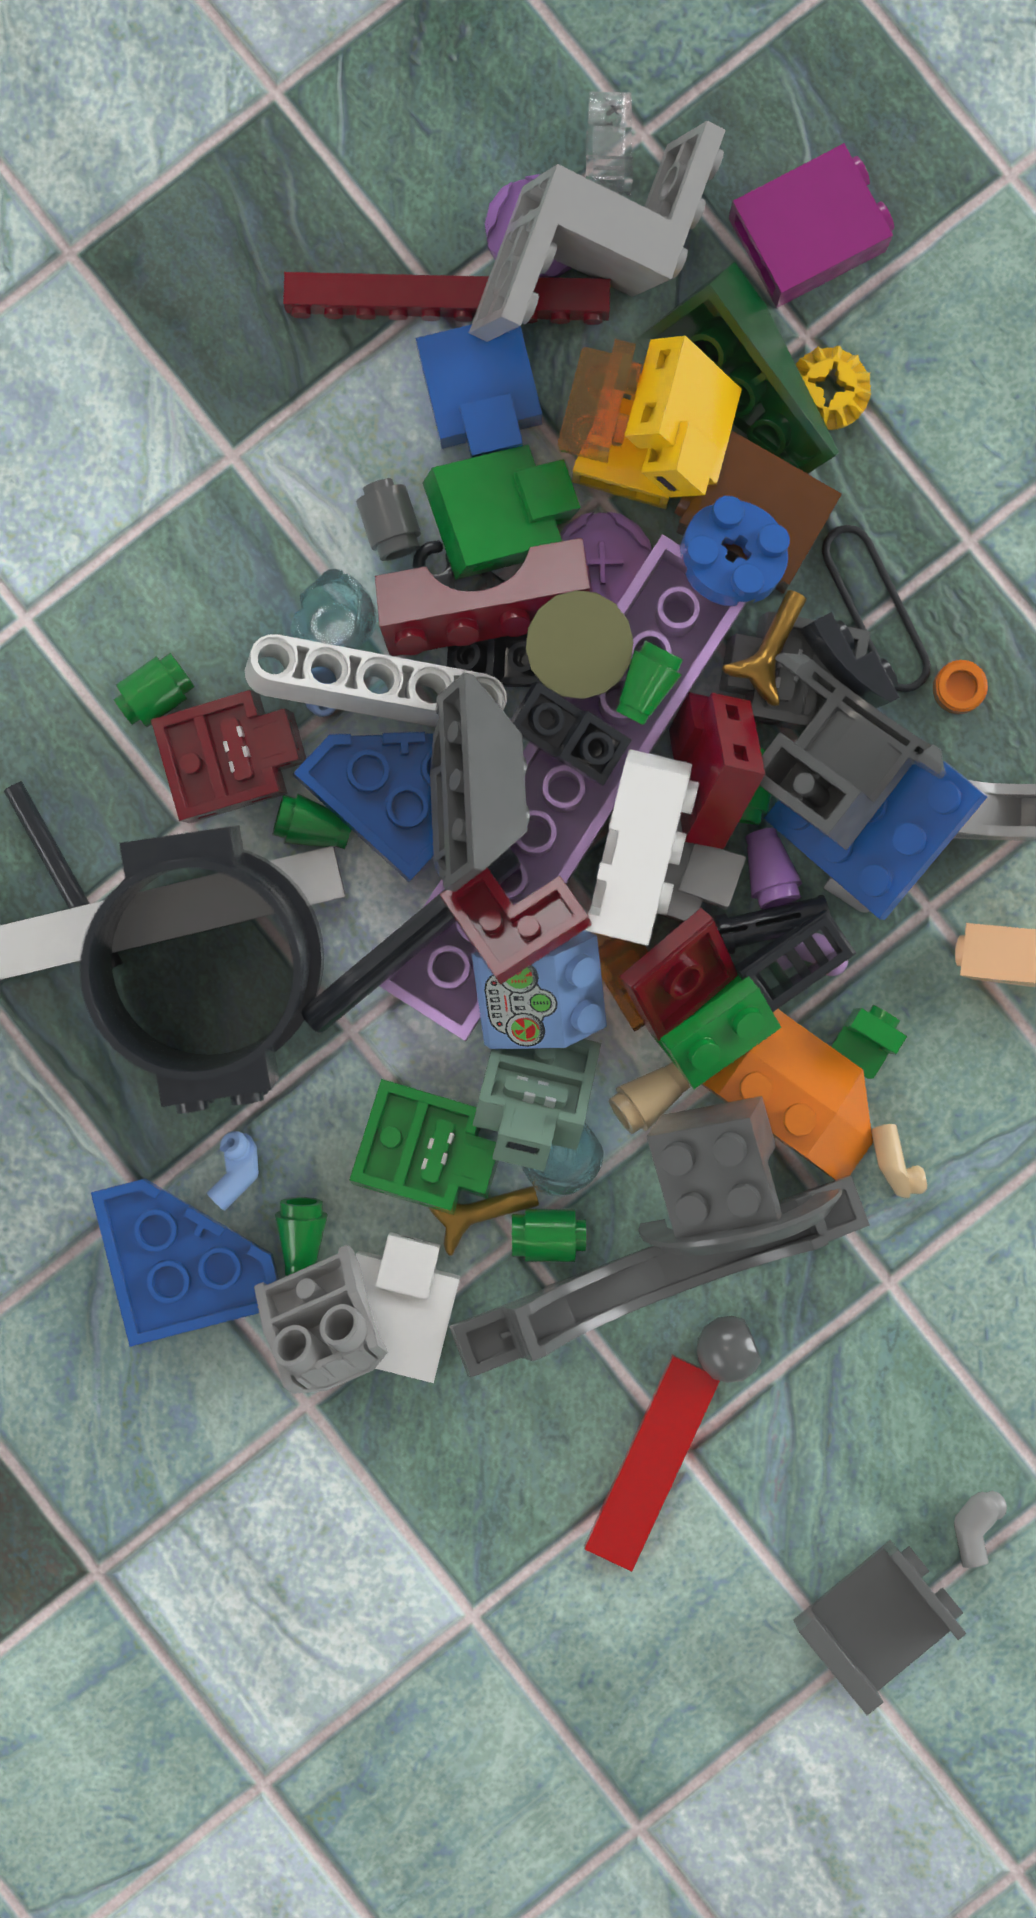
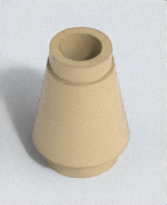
(648, 1097)

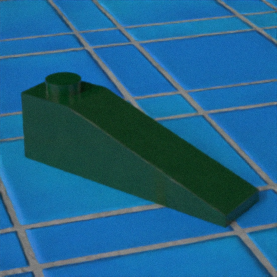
(742, 339)

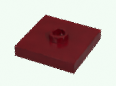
(679, 974)

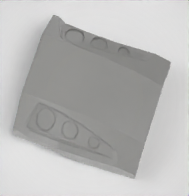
(320, 1324)

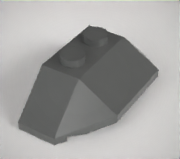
(474, 782)

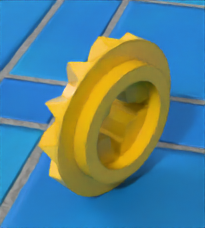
(850, 373)

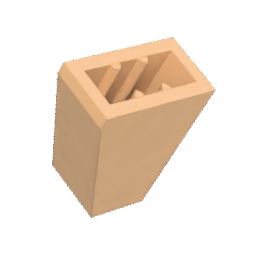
(997, 954)

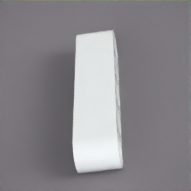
(350, 668)

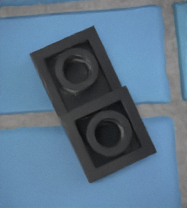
(498, 657)
(866, 676)
(569, 733)

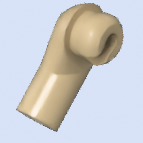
(892, 1164)

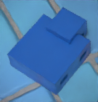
(479, 389)

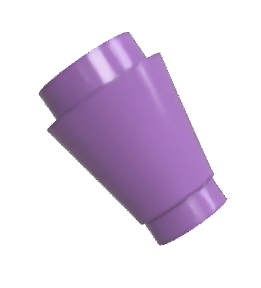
(771, 870)

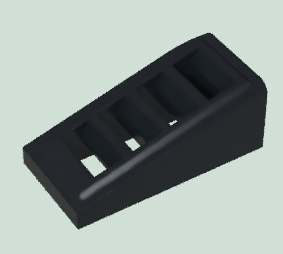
(805, 976)

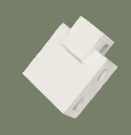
(409, 1304)

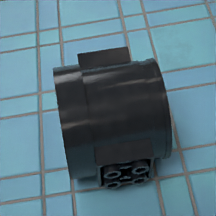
(185, 1077)

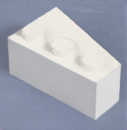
(641, 845)

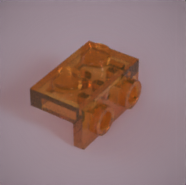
(596, 399)

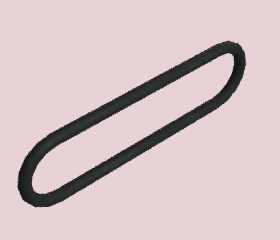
(892, 591)

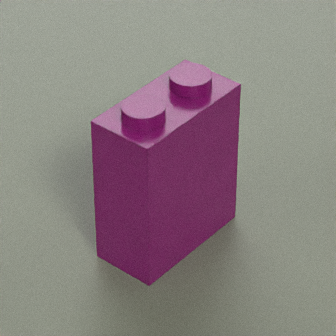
(811, 224)

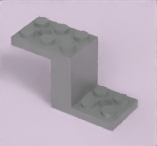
(599, 231)

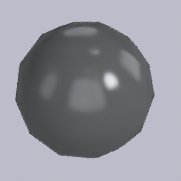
(728, 1349)

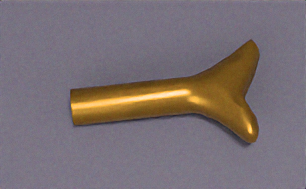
(761, 666)
(480, 1211)

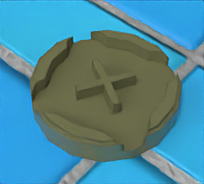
(579, 644)

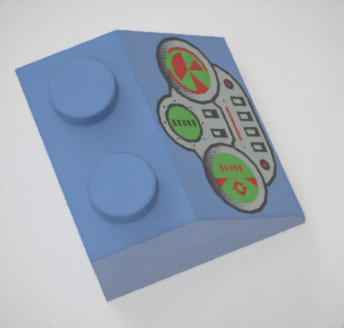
(545, 1003)

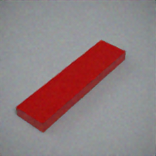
(651, 1463)

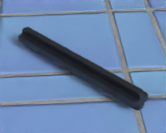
(391, 955)

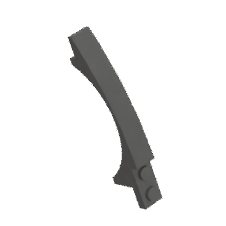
(578, 1304)

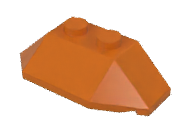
(809, 1094)

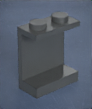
(878, 1622)

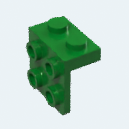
(720, 1031)

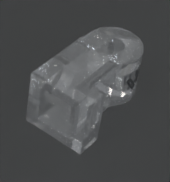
(610, 141)

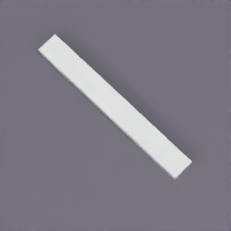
(162, 914)

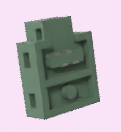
(536, 1100)

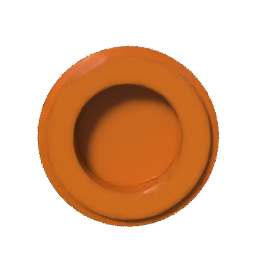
(960, 687)

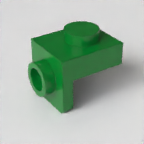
(869, 1038)

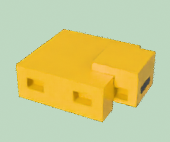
(682, 416)

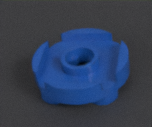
(739, 524)

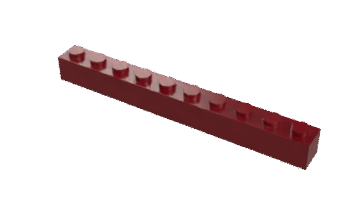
(434, 297)

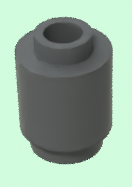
(389, 519)

